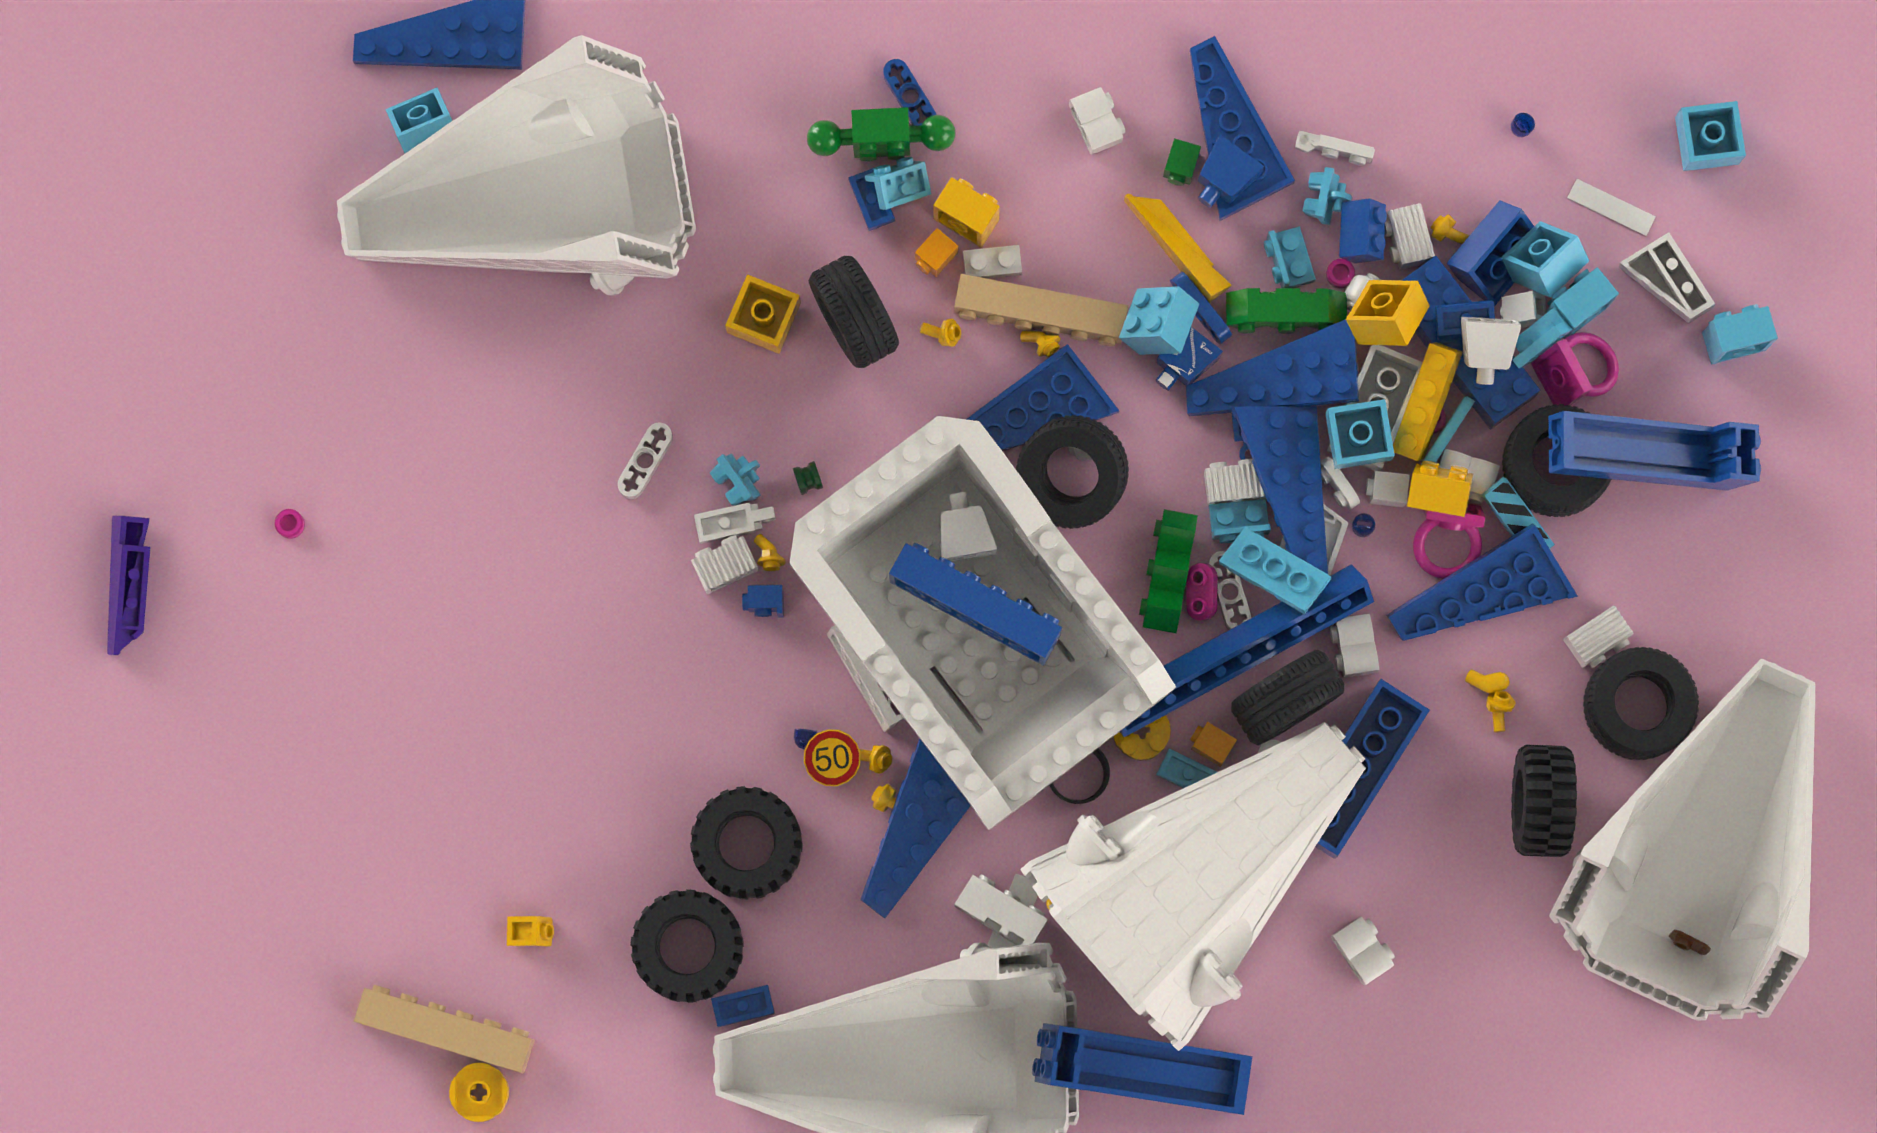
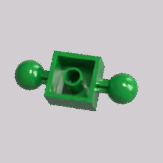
(881, 134)

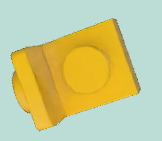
(529, 931)

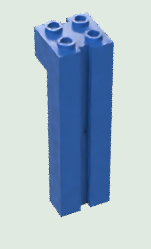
(1654, 450)
(1142, 1069)

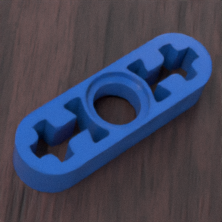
(906, 75)
(1205, 313)

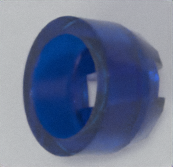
(1525, 125)
(1361, 530)
(802, 736)

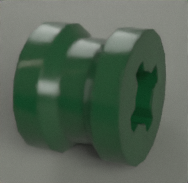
(807, 478)

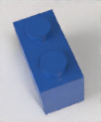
(1362, 231)

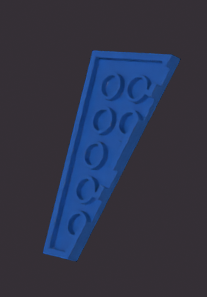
(458, 36)
(1230, 113)
(1301, 373)
(1049, 391)
(1289, 471)
(1498, 583)
(919, 823)

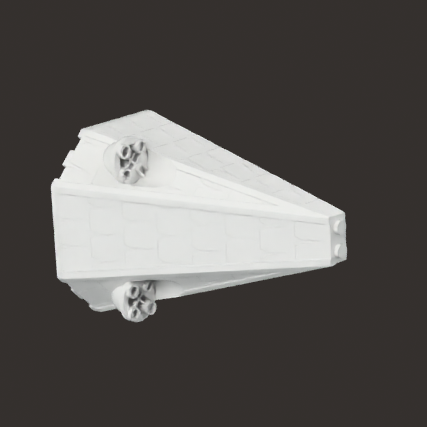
(543, 176)
(1711, 852)
(1191, 879)
(898, 1054)

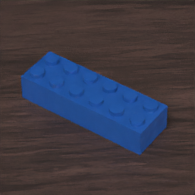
(1510, 388)
(975, 603)
(1381, 735)

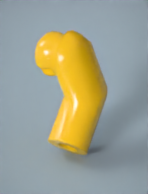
(1488, 683)

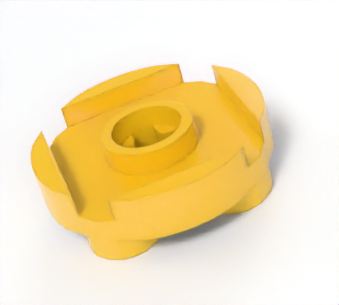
(1150, 746)
(467, 1080)

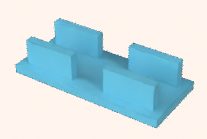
(1275, 570)

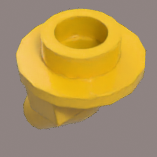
(1443, 228)
(947, 334)
(1046, 343)
(770, 558)
(1498, 704)
(879, 758)
(884, 797)

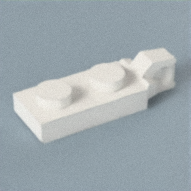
(1332, 147)
(731, 521)

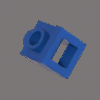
(764, 600)

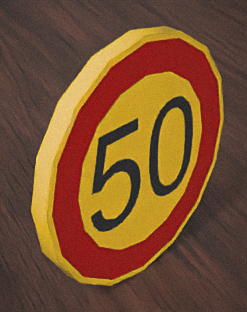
(832, 757)

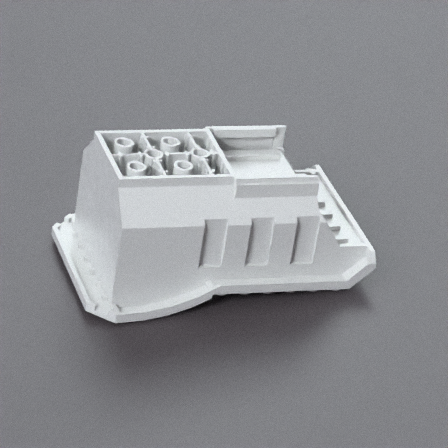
(1031, 714)

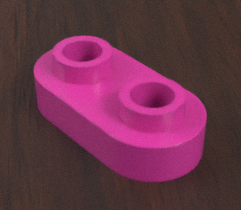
(1202, 591)

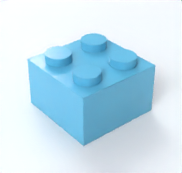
(418, 118)
(1710, 136)
(1545, 259)
(1584, 300)
(1159, 320)
(1739, 334)
(1359, 434)

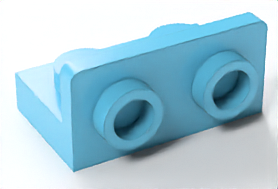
(900, 182)
(1290, 258)
(1540, 337)
(1231, 518)

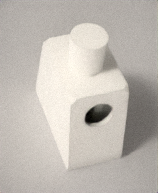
(1488, 345)
(965, 531)

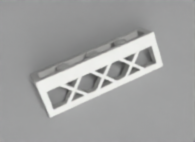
(865, 682)

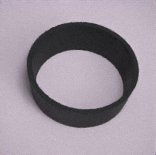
(1106, 775)

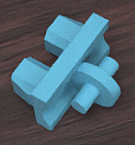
(1330, 197)
(742, 476)

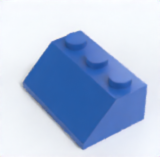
(1479, 258)

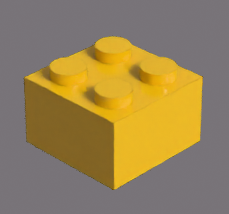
(966, 211)
(1387, 312)
(763, 314)
(1440, 488)

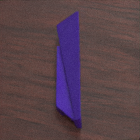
(127, 581)

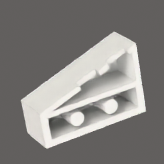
(1669, 277)
(1001, 911)

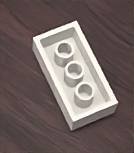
(1388, 377)

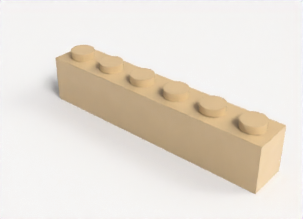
(1040, 309)
(444, 1030)

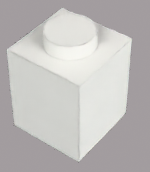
(1523, 307)
(1388, 489)

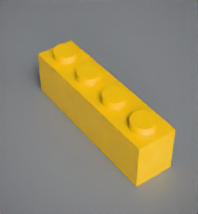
(1426, 401)

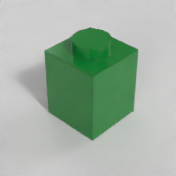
(1181, 162)

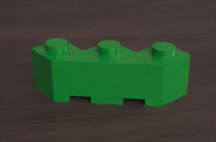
(1284, 309)
(1168, 571)

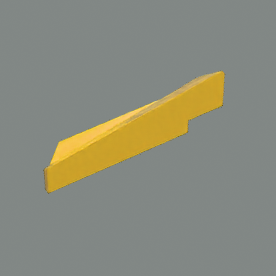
(1178, 245)

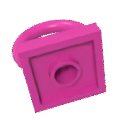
(1563, 374)
(1473, 518)

